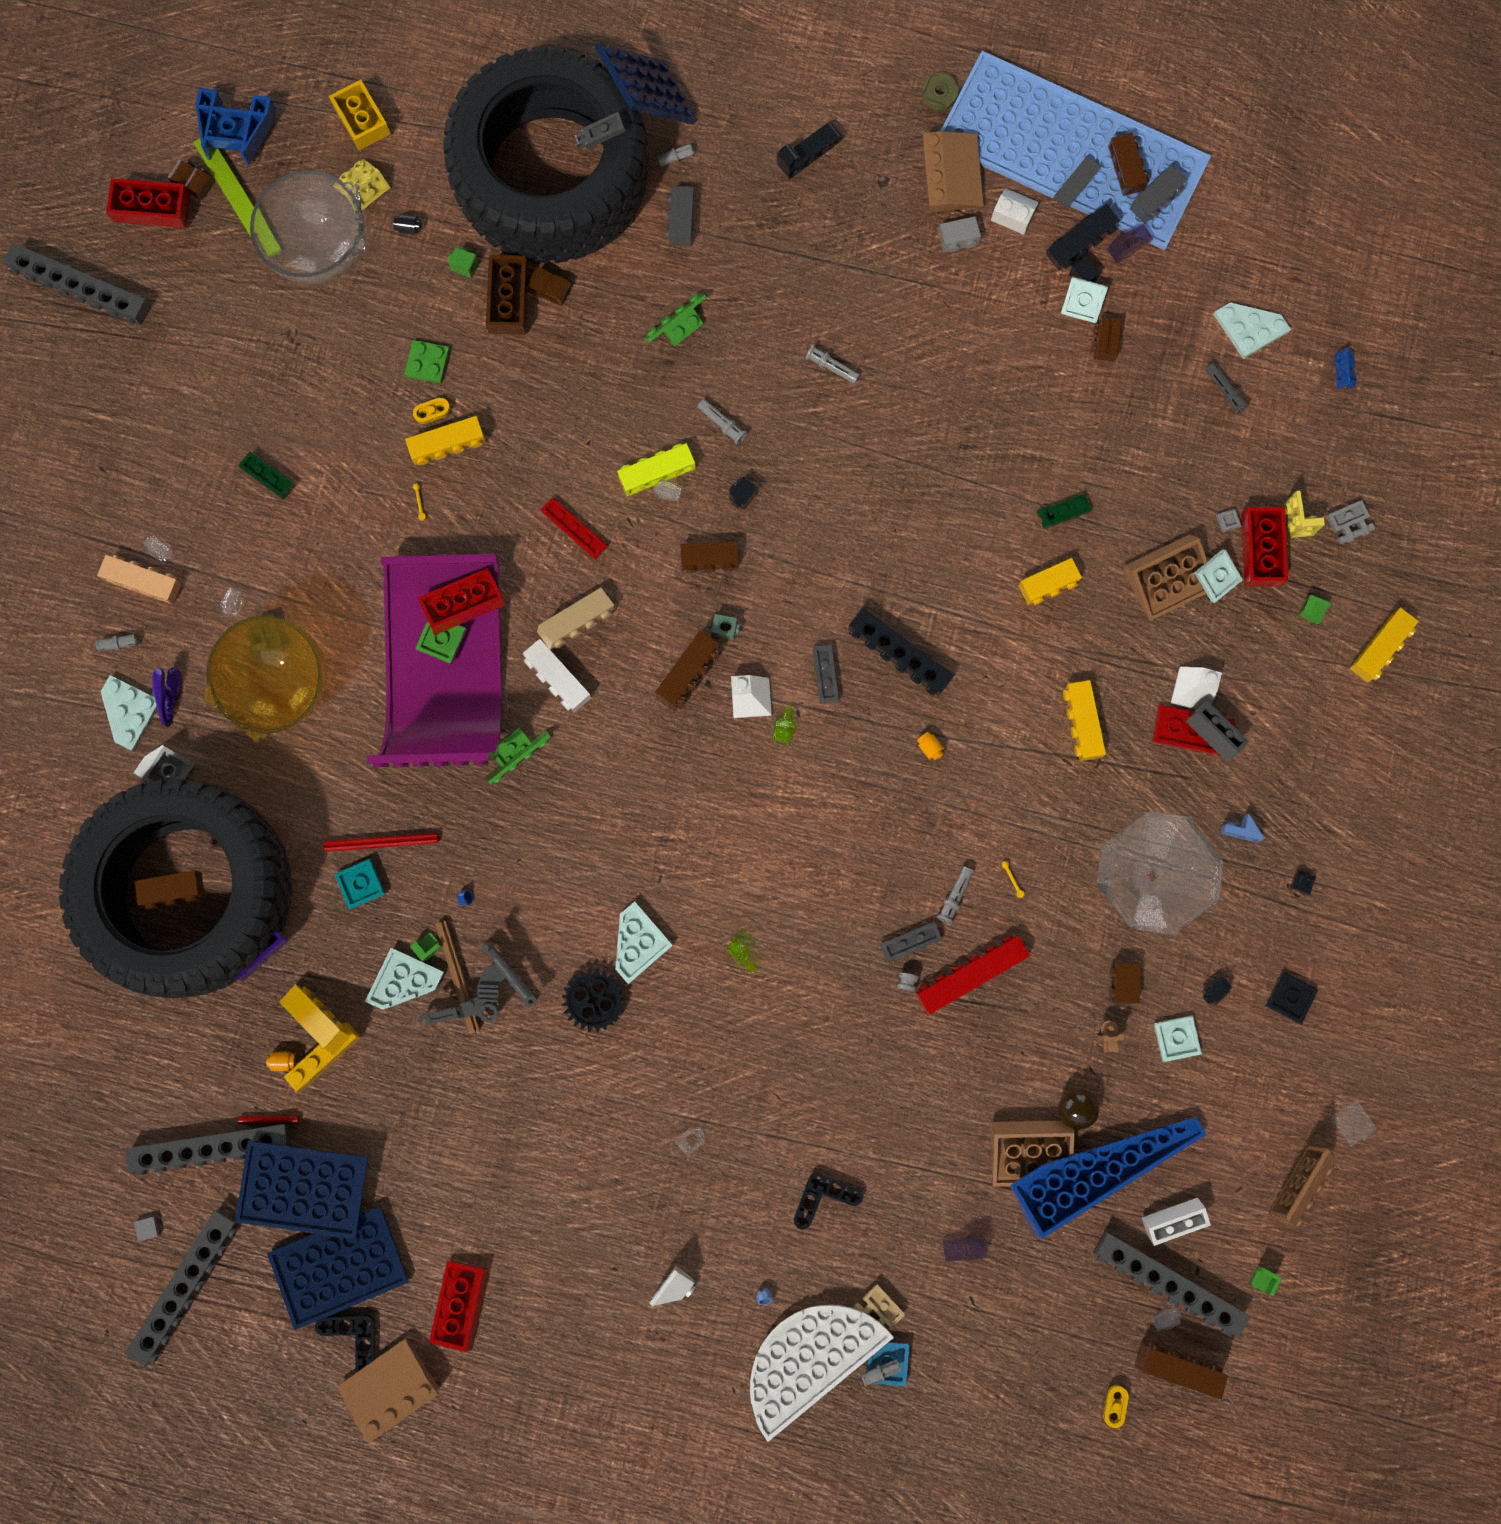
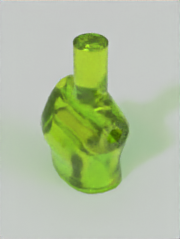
(784, 728)
(740, 955)

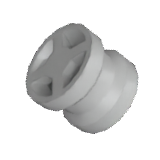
(907, 982)

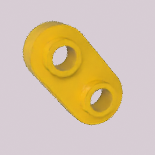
(431, 409)
(1116, 1406)

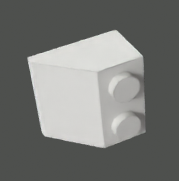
(1014, 211)

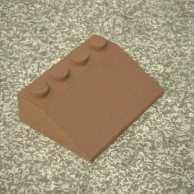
(952, 171)
(1167, 576)
(1025, 1146)
(1302, 1186)
(388, 1390)

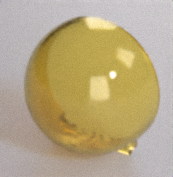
(265, 675)

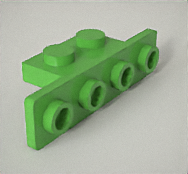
(679, 324)
(513, 750)

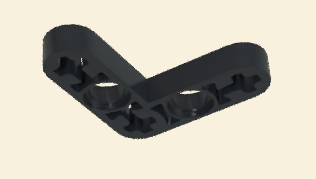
(817, 1193)
(355, 1329)

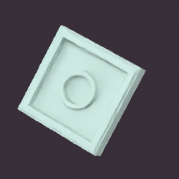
(1084, 299)
(1218, 576)
(1177, 1038)

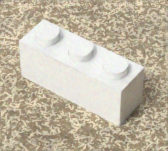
(1176, 1221)

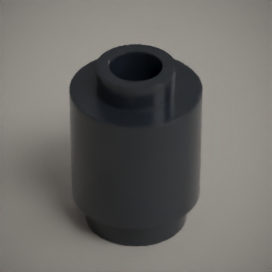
(407, 224)
(1216, 990)

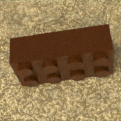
(507, 294)
(687, 671)
(1183, 1371)

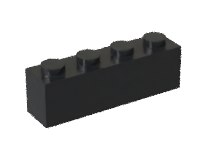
(1082, 237)

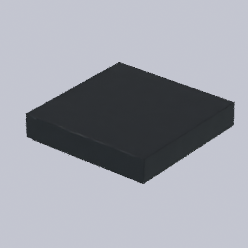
(1291, 998)

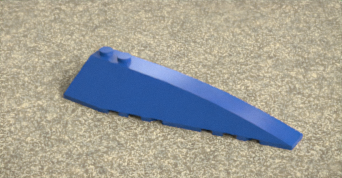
(1078, 1182)

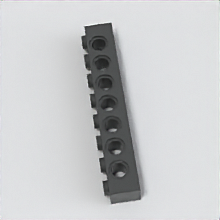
(19, 256)
(137, 1162)
(1236, 1318)
(139, 1348)

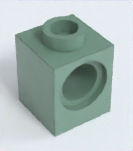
(720, 620)

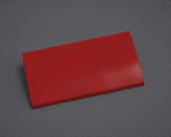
(461, 601)
(459, 1306)

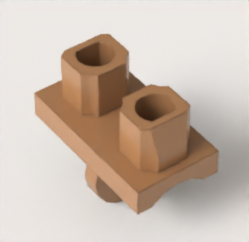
(1110, 1038)

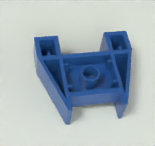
(233, 127)

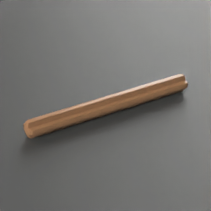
(456, 972)

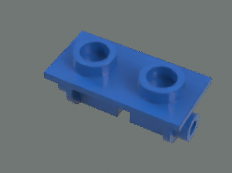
(1344, 362)

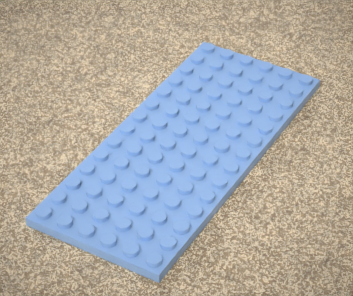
(1045, 131)

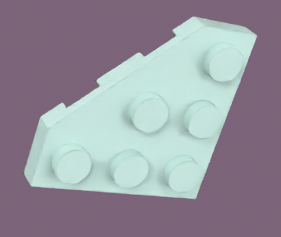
(1250, 327)
(127, 711)
(638, 943)
(402, 980)

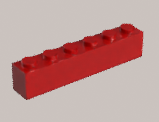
(972, 975)

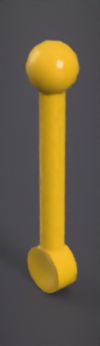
(421, 516)
(1020, 894)

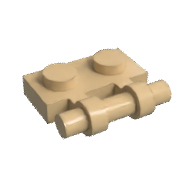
(882, 1305)

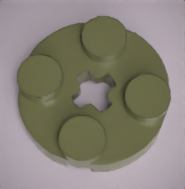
(936, 101)

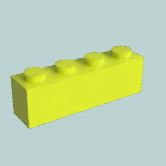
(659, 467)

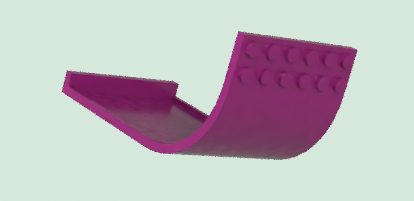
(434, 706)

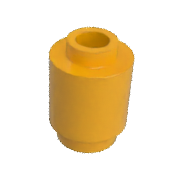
(930, 746)
(281, 1061)

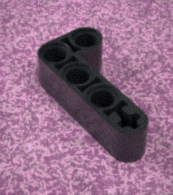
(796, 159)

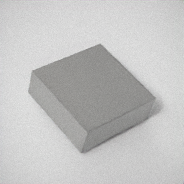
(1228, 521)
(146, 1228)

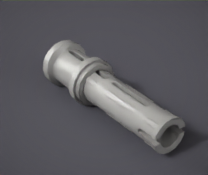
(825, 360)
(728, 426)
(952, 904)

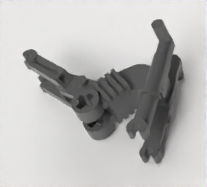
(486, 992)

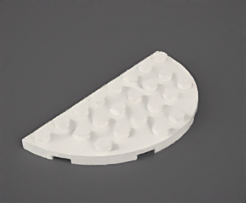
(807, 1359)

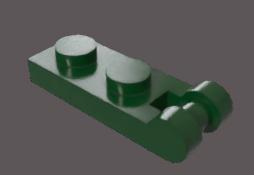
(1064, 511)

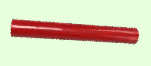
(268, 1119)

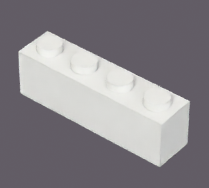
(556, 675)

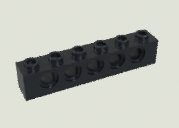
(897, 642)

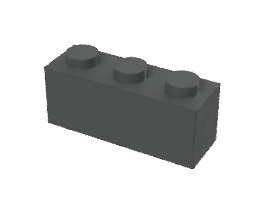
(1158, 194)
(680, 216)
(1217, 731)

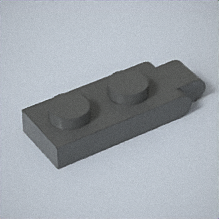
(600, 131)

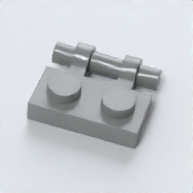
(1349, 516)

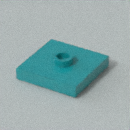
(360, 884)

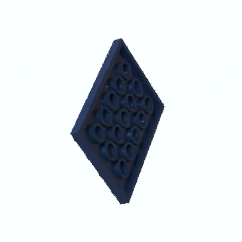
(646, 84)
(302, 1189)
(336, 1272)

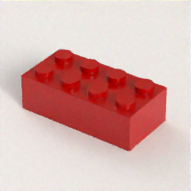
(148, 203)
(1264, 547)

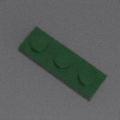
(266, 475)

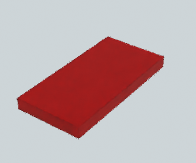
(1174, 731)

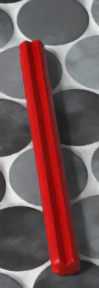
(380, 842)

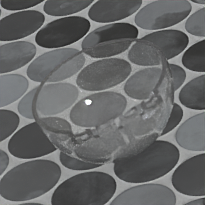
(309, 227)

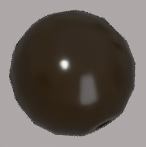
(1078, 1109)

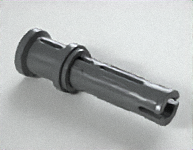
(1231, 395)

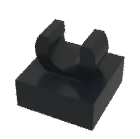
(1302, 882)

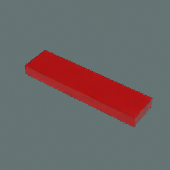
(574, 528)

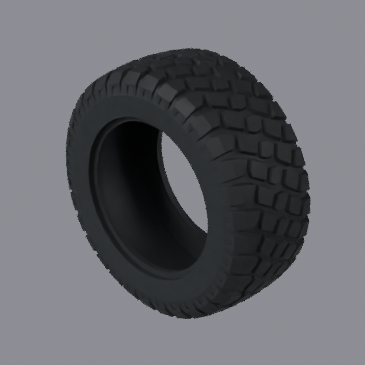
(529, 89)
(99, 874)

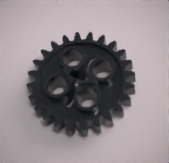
(577, 1007)

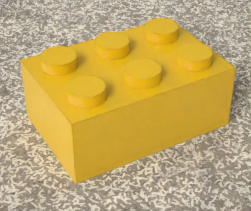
(359, 115)

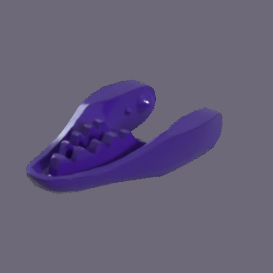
(166, 695)

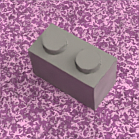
(959, 234)

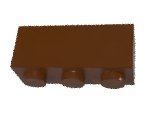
(1128, 164)
(709, 556)
(169, 889)

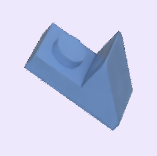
(1247, 831)

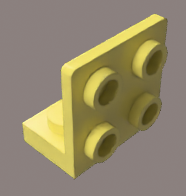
(369, 180)
(1297, 523)

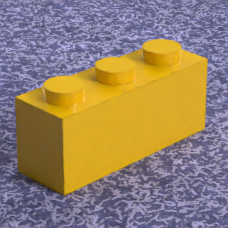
(1050, 582)

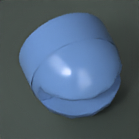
(764, 1297)

